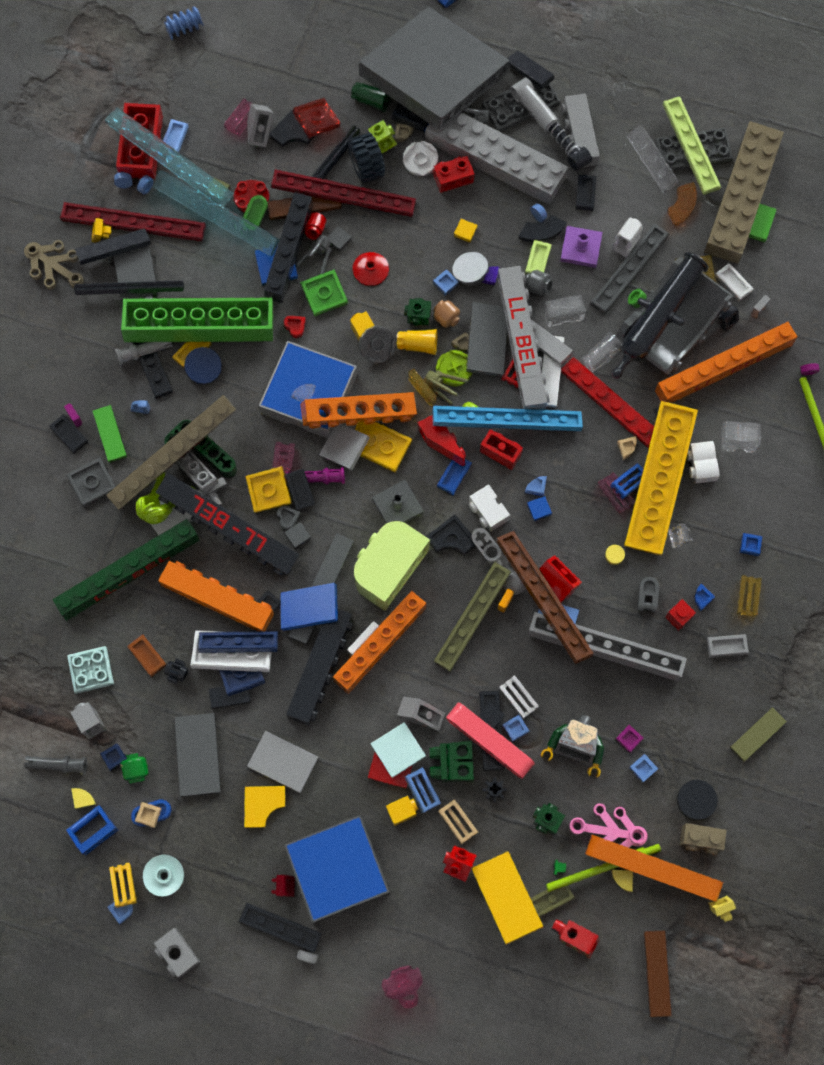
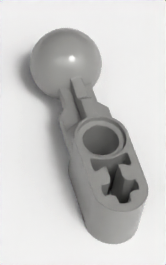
(513, 582)

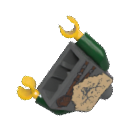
(579, 742)

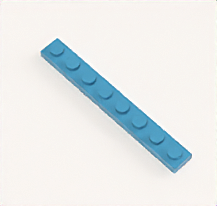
(507, 418)

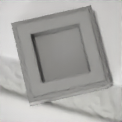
(760, 306)

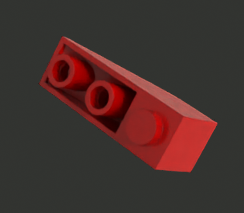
(441, 440)

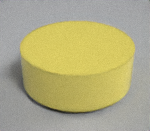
(614, 554)

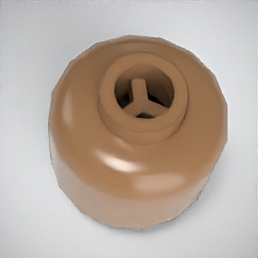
(446, 314)

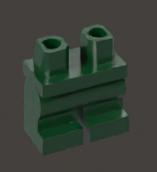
(452, 767)

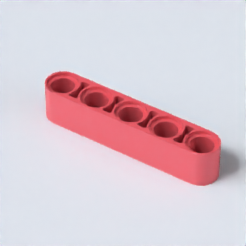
(490, 740)

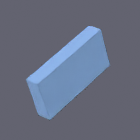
(175, 134)

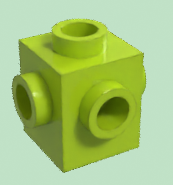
(381, 133)

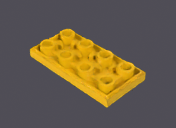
(507, 898)

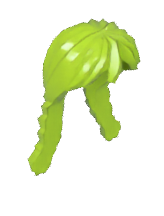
(149, 507)

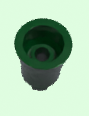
(370, 96)

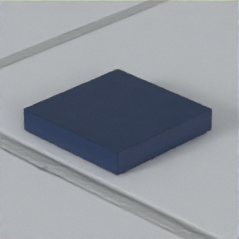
(240, 680)

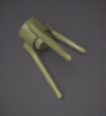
(435, 382)

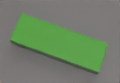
(109, 434)

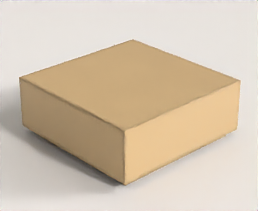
(148, 815)

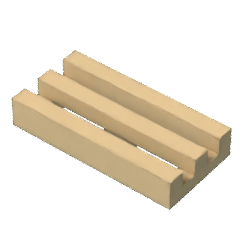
(451, 826)

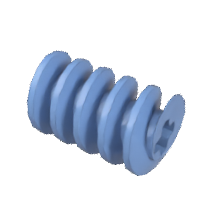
(183, 22)

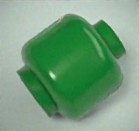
(134, 768)

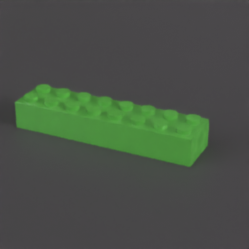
(197, 319)

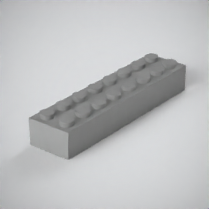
(500, 156)

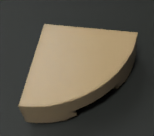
(627, 447)

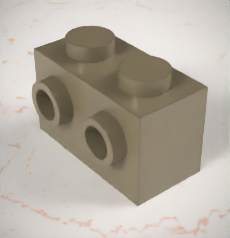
(703, 838)

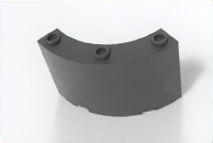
(698, 311)

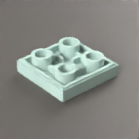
(90, 669)
(398, 750)

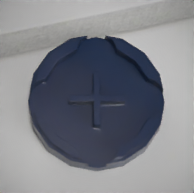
(202, 365)

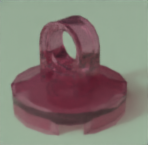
(403, 983)

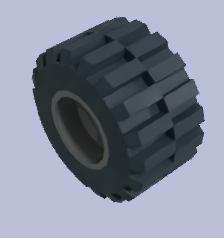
(366, 157)

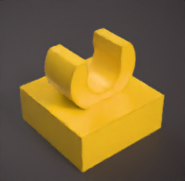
(100, 231)

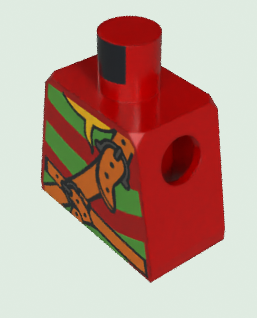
(584, 942)

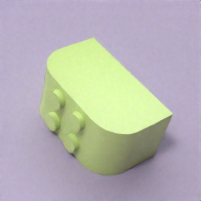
(389, 562)

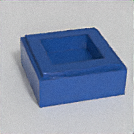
(539, 508)
(751, 544)

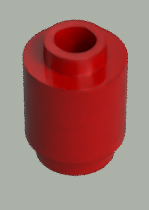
(315, 225)

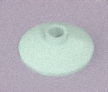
(153, 871)

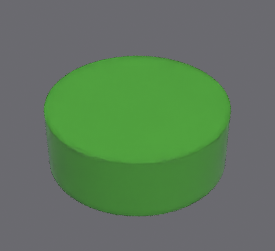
(634, 296)

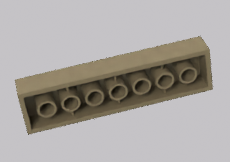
(743, 192)

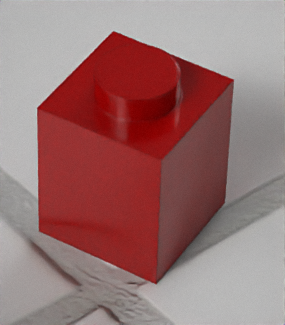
(680, 614)

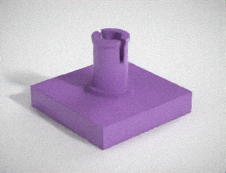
(581, 246)

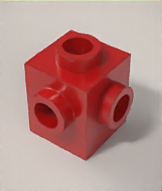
(458, 863)

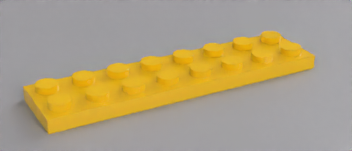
(661, 478)

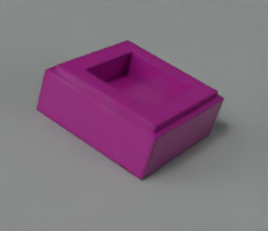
(73, 415)
(629, 738)

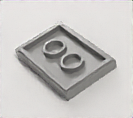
(282, 762)

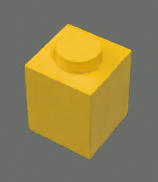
(360, 323)
(402, 810)

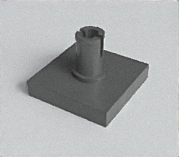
(398, 503)

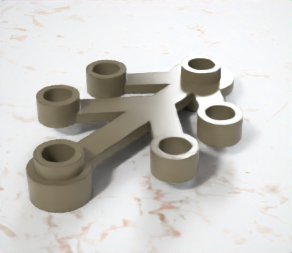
(51, 263)

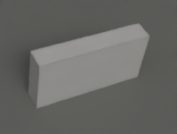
(727, 646)

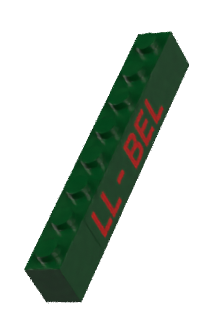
(126, 569)

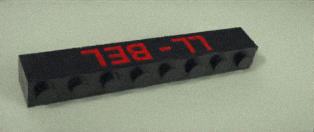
(228, 524)

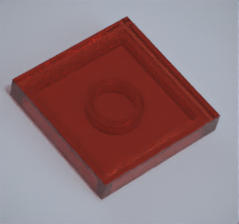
(316, 117)

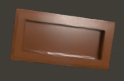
(147, 655)

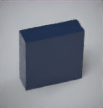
(113, 757)

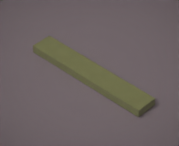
(472, 616)

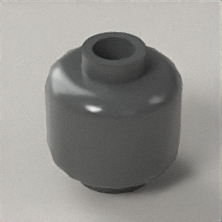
(538, 282)

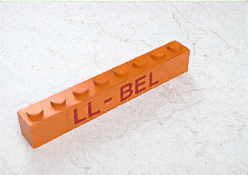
(726, 363)

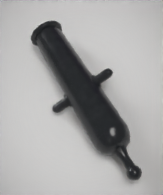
(660, 311)

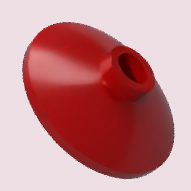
(370, 276)

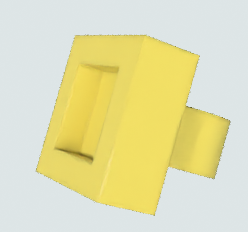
(723, 907)

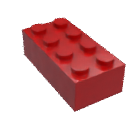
(132, 158)

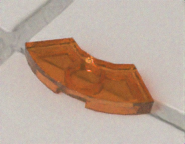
(685, 203)

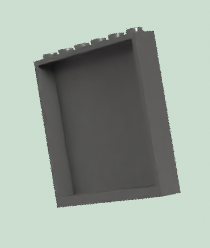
(433, 67)

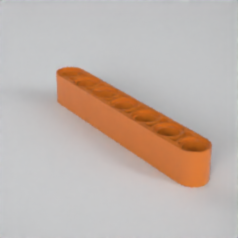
(654, 868)

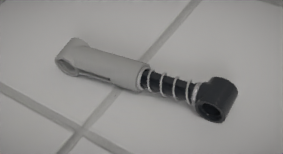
(524, 92)

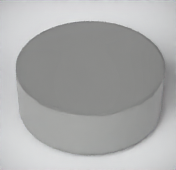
(307, 956)

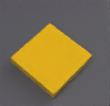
(268, 489)

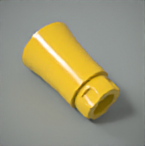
(418, 341)

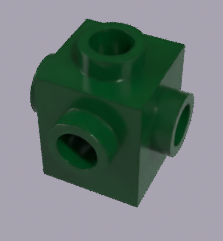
(418, 312)
(555, 818)

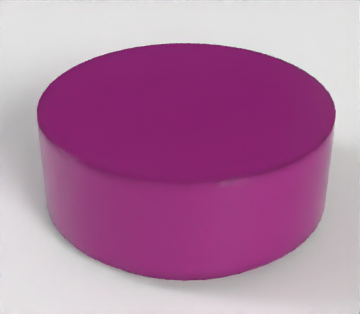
(809, 369)

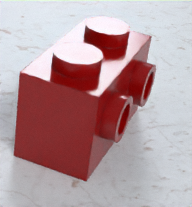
(453, 174)
(501, 449)
(559, 578)

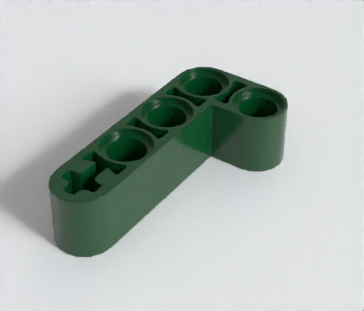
(206, 450)

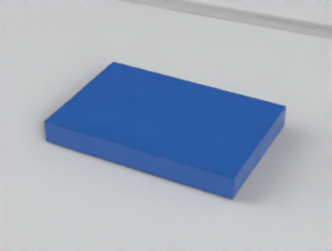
(309, 606)

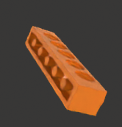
(403, 401)
(379, 642)

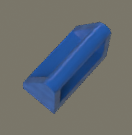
(99, 837)

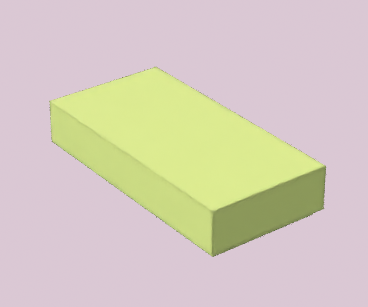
(538, 257)

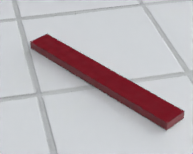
(343, 193)
(134, 221)

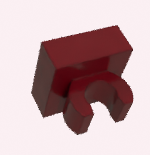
(284, 886)

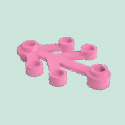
(612, 830)

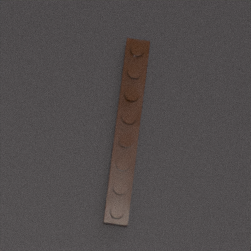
(544, 597)

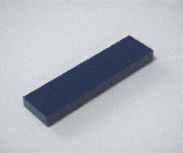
(237, 642)

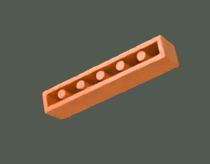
(216, 597)

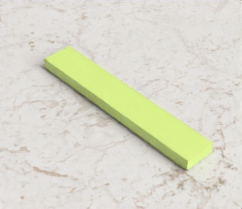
(691, 145)

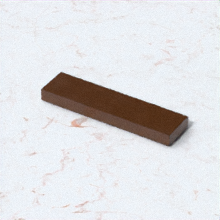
(279, 208)
(657, 973)

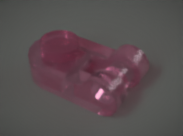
(282, 460)

